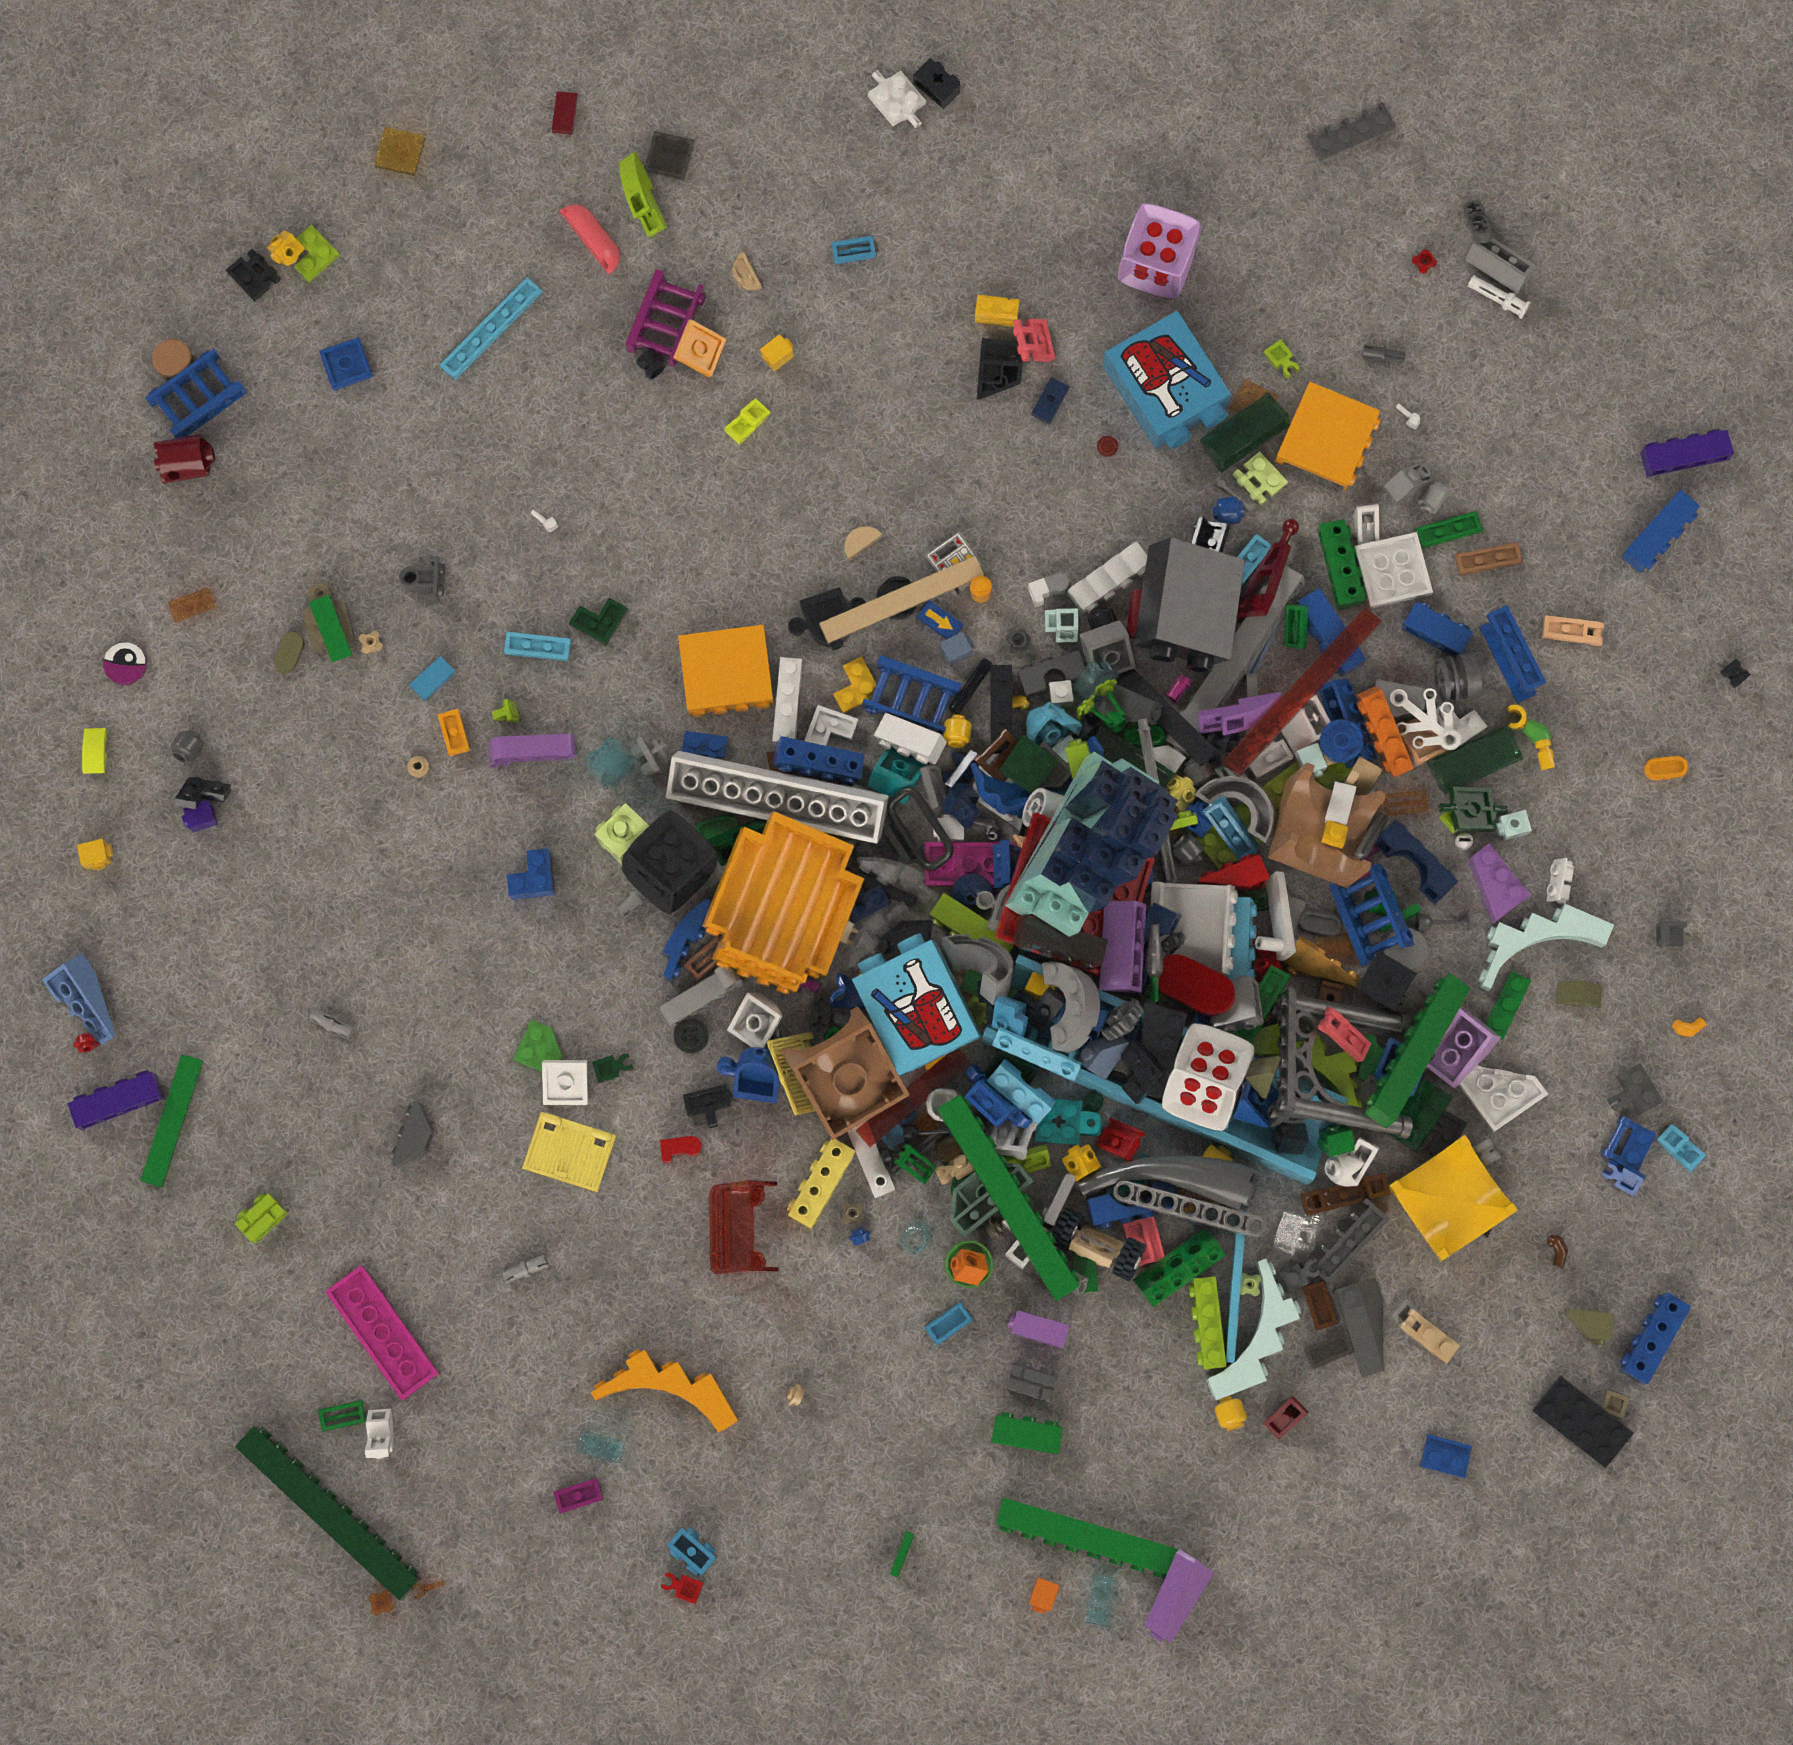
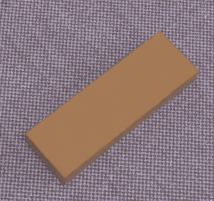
(1488, 558)

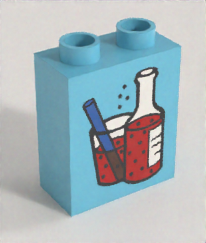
(915, 1004)

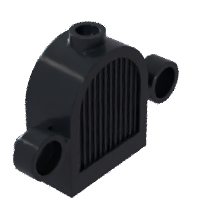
(821, 608)

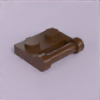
(993, 768)

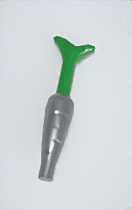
(1154, 961)

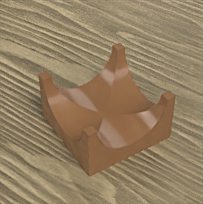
(1302, 824)
(847, 1076)

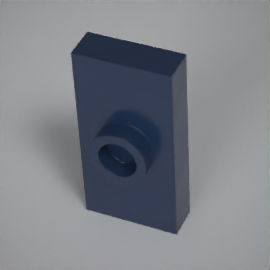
(1050, 400)

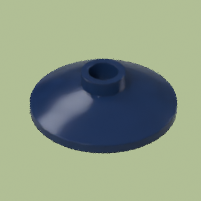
(971, 885)

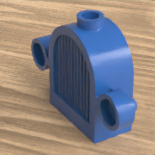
(753, 1075)
(992, 1102)

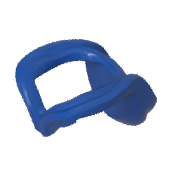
(851, 999)

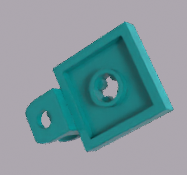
(1075, 1124)

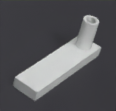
(1281, 921)
(872, 1165)

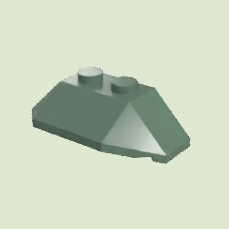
(972, 1203)

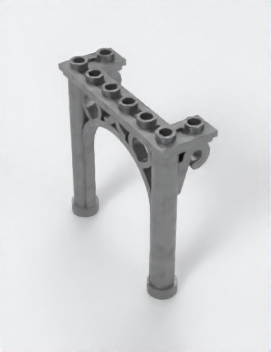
(1296, 1106)

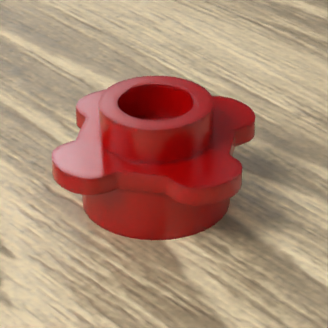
(1428, 257)
(85, 1043)

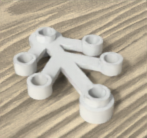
(1429, 721)

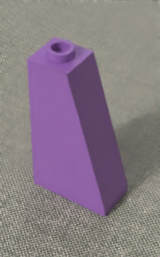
(1177, 1596)

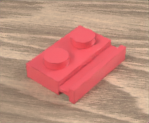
(1146, 1232)

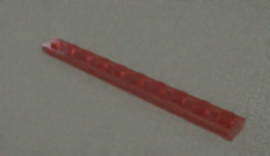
(1301, 692)

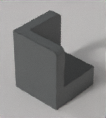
(1670, 933)

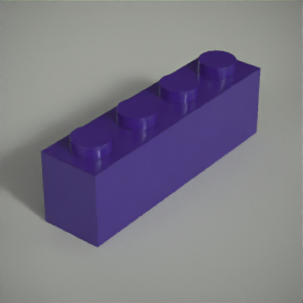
(1686, 453)
(115, 1100)

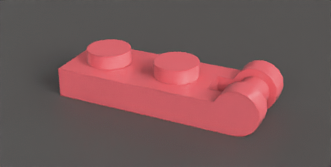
(1344, 1034)

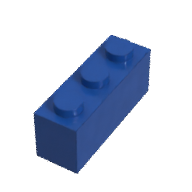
(1437, 629)

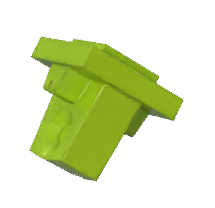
(507, 712)

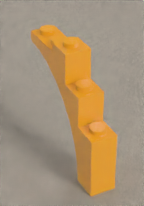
(643, 1374)

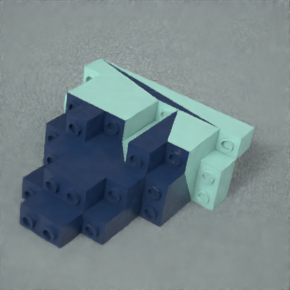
(1094, 843)

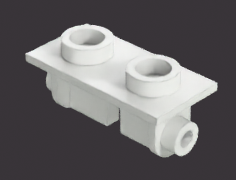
(1560, 872)

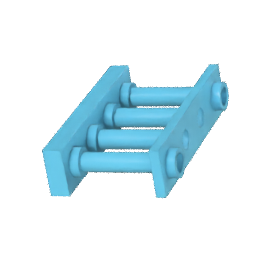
(1037, 1054)

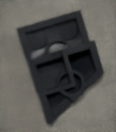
(997, 368)

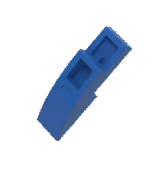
(689, 930)

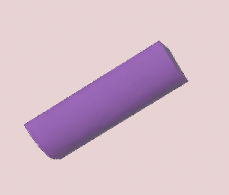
(1125, 946)

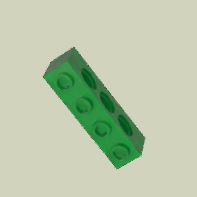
(1179, 1267)

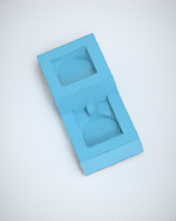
(1681, 1148)

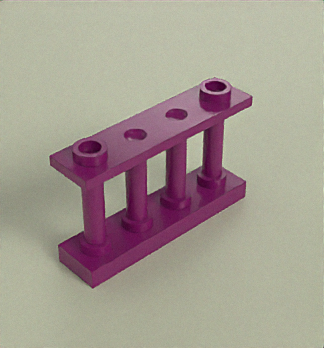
(651, 302)

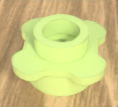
(1254, 1280)

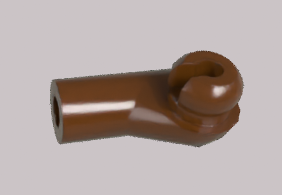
(1560, 1248)

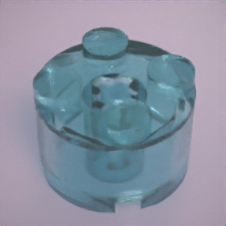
(610, 763)

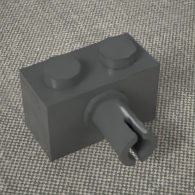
(1637, 1090)

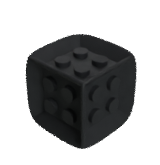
(669, 862)

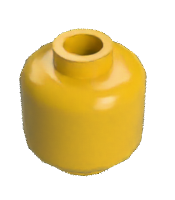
(957, 731)
(1230, 1413)

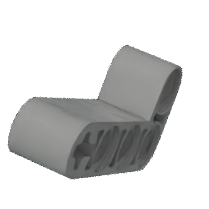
(701, 995)

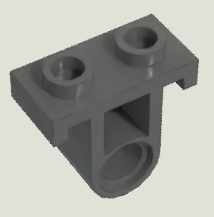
(427, 579)

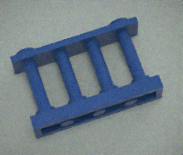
(198, 415)
(1512, 654)
(907, 675)
(1351, 918)

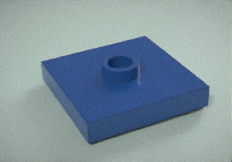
(346, 363)

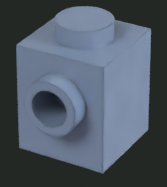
(957, 648)

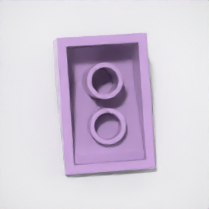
(1462, 1048)

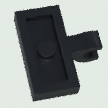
(707, 1102)

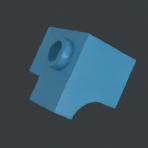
(1010, 1015)

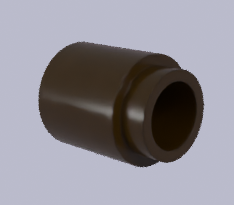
(947, 1149)

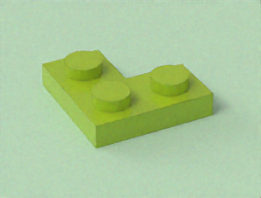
(319, 254)

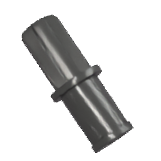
(1382, 354)

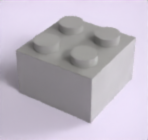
(1108, 644)

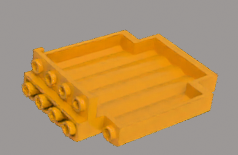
(782, 903)

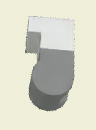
(1051, 585)

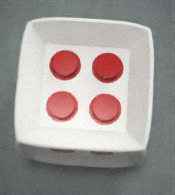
(1207, 1076)

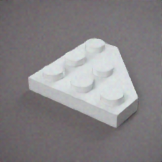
(1501, 1094)

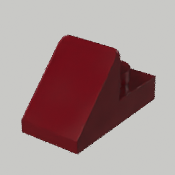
(1285, 1417)

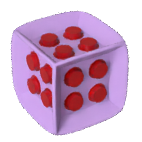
(1159, 251)

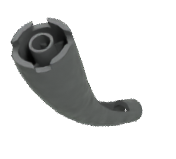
(1206, 1176)

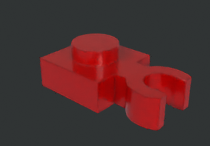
(686, 1588)

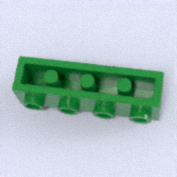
(1341, 564)

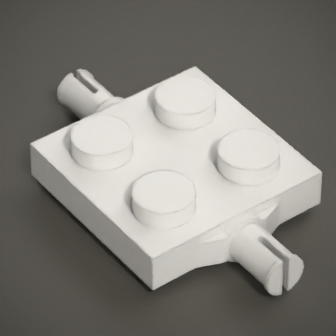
(896, 98)

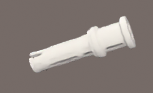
(1508, 301)

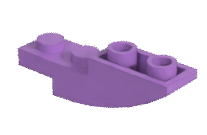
(1236, 717)

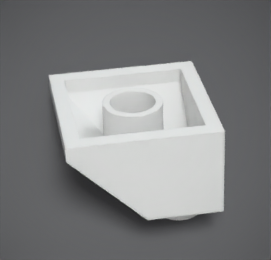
(755, 1020)

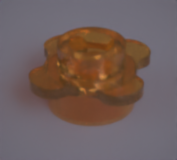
(925, 1119)
(386, 1606)

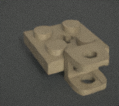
(312, 628)

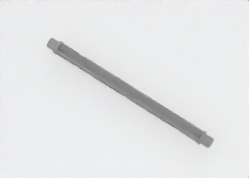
(1151, 770)

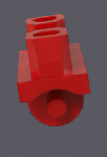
(1265, 959)

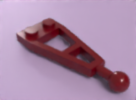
(1259, 604)

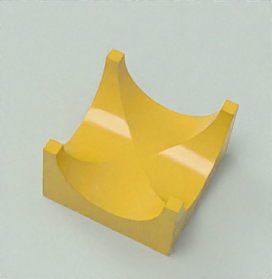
(1452, 1199)

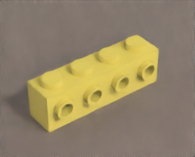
(821, 1183)

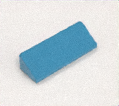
(1231, 828)

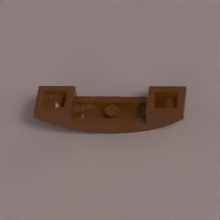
(1341, 1196)

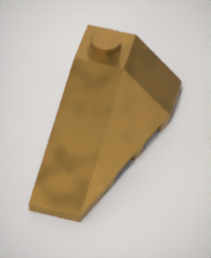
(1311, 963)

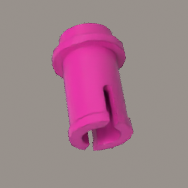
(1181, 683)

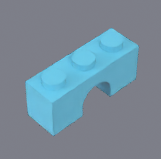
(1031, 1101)

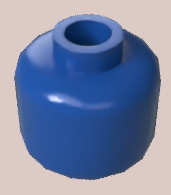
(1228, 510)

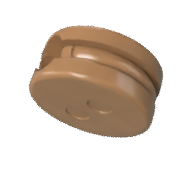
(171, 358)

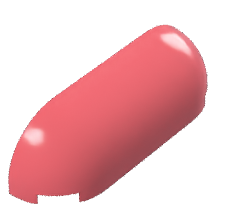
(593, 235)

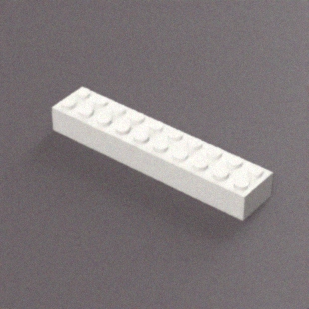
(762, 791)

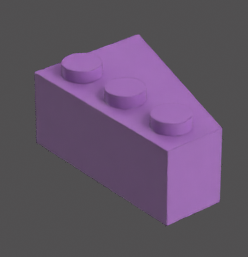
(1497, 883)

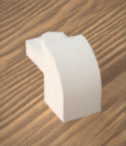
(380, 1433)

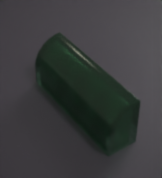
(1245, 432)
(1475, 759)

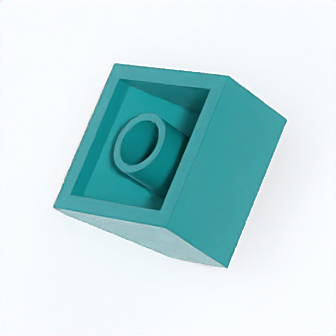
(895, 773)

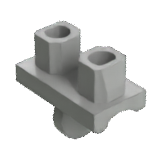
(654, 754)

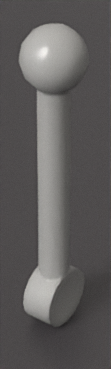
(1221, 484)

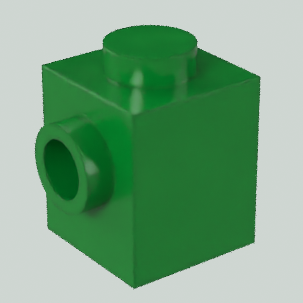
(1336, 1139)

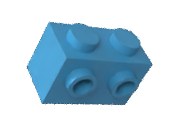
(692, 1551)

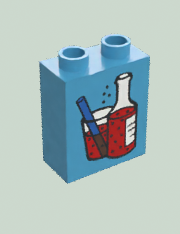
(1167, 382)

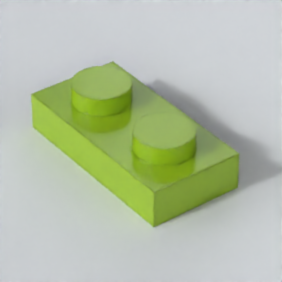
(1036, 1159)

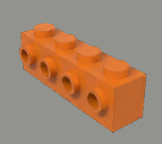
(1385, 731)

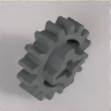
(1122, 1019)

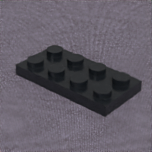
(1583, 1421)

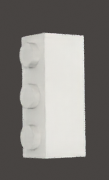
(910, 739)

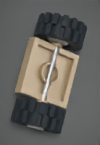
(1097, 1245)

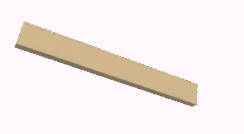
(901, 599)

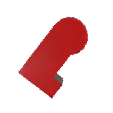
(680, 1146)

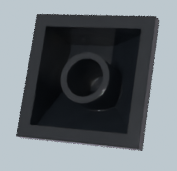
(901, 932)

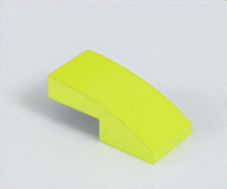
(748, 421)
(93, 750)

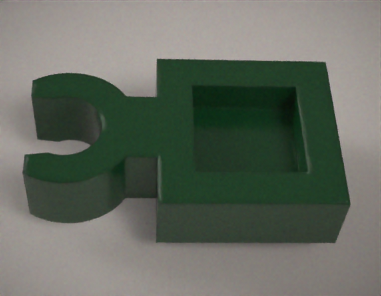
(608, 1068)

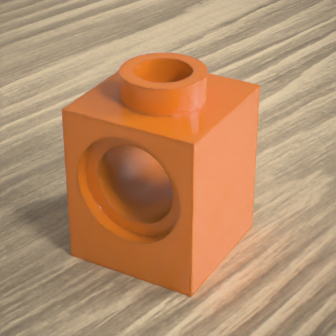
(969, 1267)
(1043, 1595)

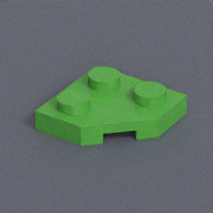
(537, 1045)

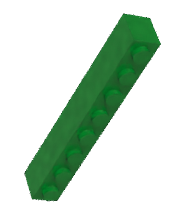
(1417, 1050)
(1085, 1536)

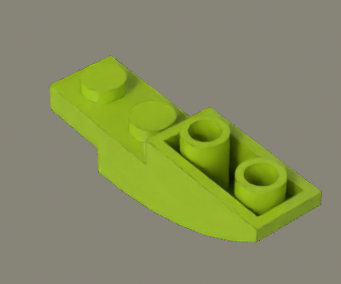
(639, 196)

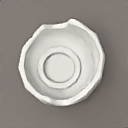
(938, 1098)

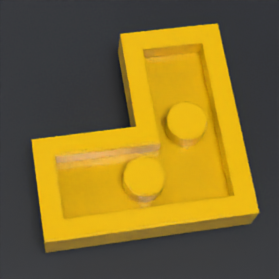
(862, 686)

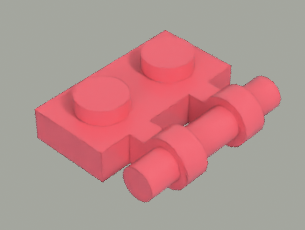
(1038, 337)

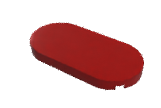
(1196, 986)

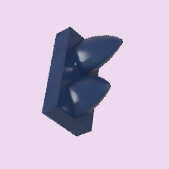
(964, 771)
(869, 903)

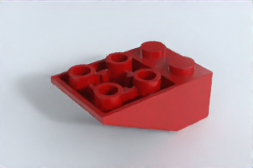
(1244, 876)

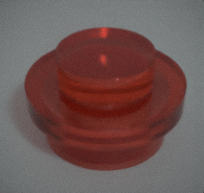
(1107, 446)

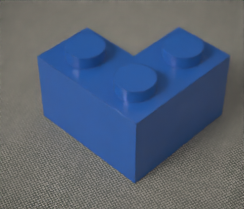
(538, 879)

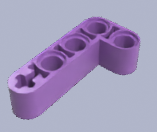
(530, 748)

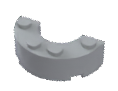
(1248, 792)
(984, 957)
(1081, 1005)

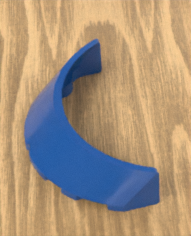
(1010, 797)

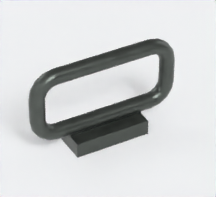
(903, 841)

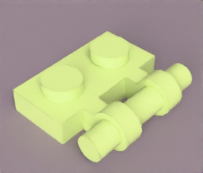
(1265, 474)

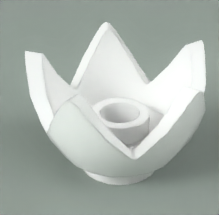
(1341, 1168)

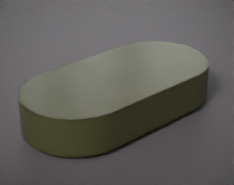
(289, 652)

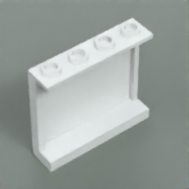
(1204, 921)

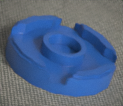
(1341, 741)

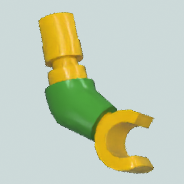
(1539, 735)

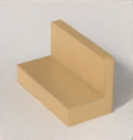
(1363, 776)

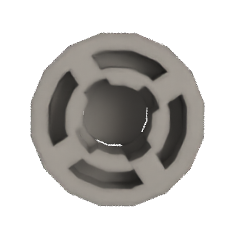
(1486, 1152)

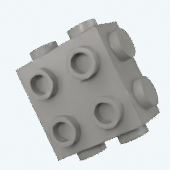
(1246, 1010)

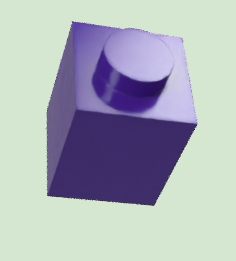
(201, 818)

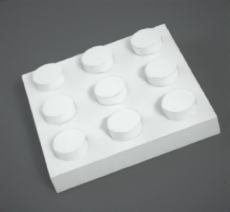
(1393, 570)

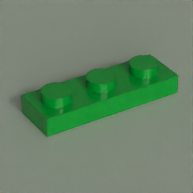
(1507, 1003)

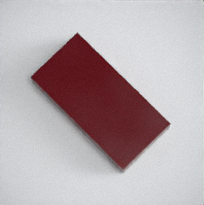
(564, 112)

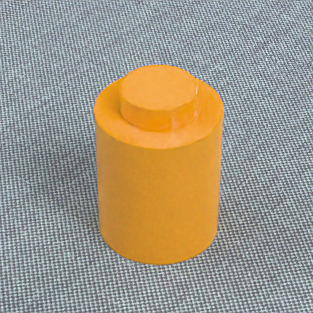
(980, 589)

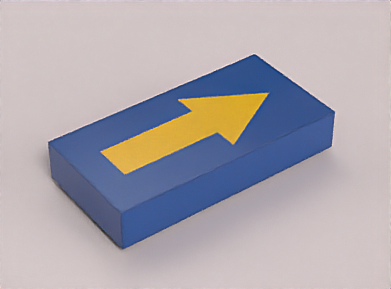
(939, 620)

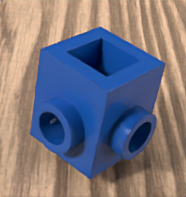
(1203, 824)

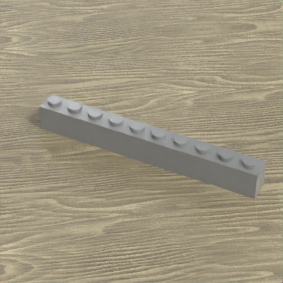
(1247, 644)

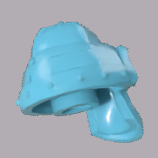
(1050, 724)

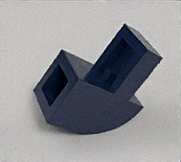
(961, 804)

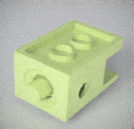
(620, 831)

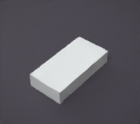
(1340, 803)

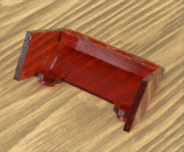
(733, 1227)

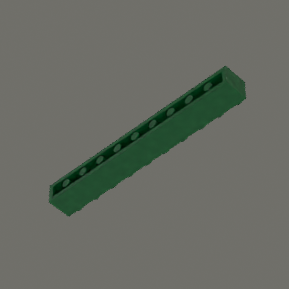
(328, 1513)

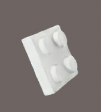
(565, 1082)

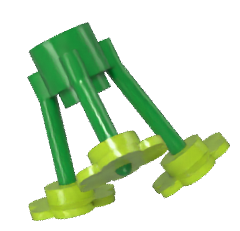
(1112, 719)

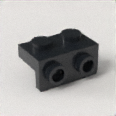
(1210, 534)

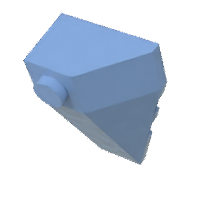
(79, 989)

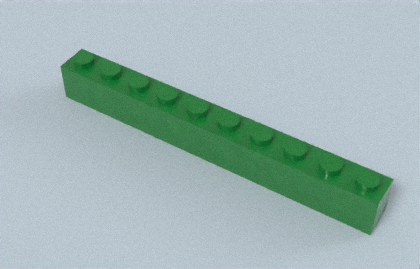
(1008, 1198)

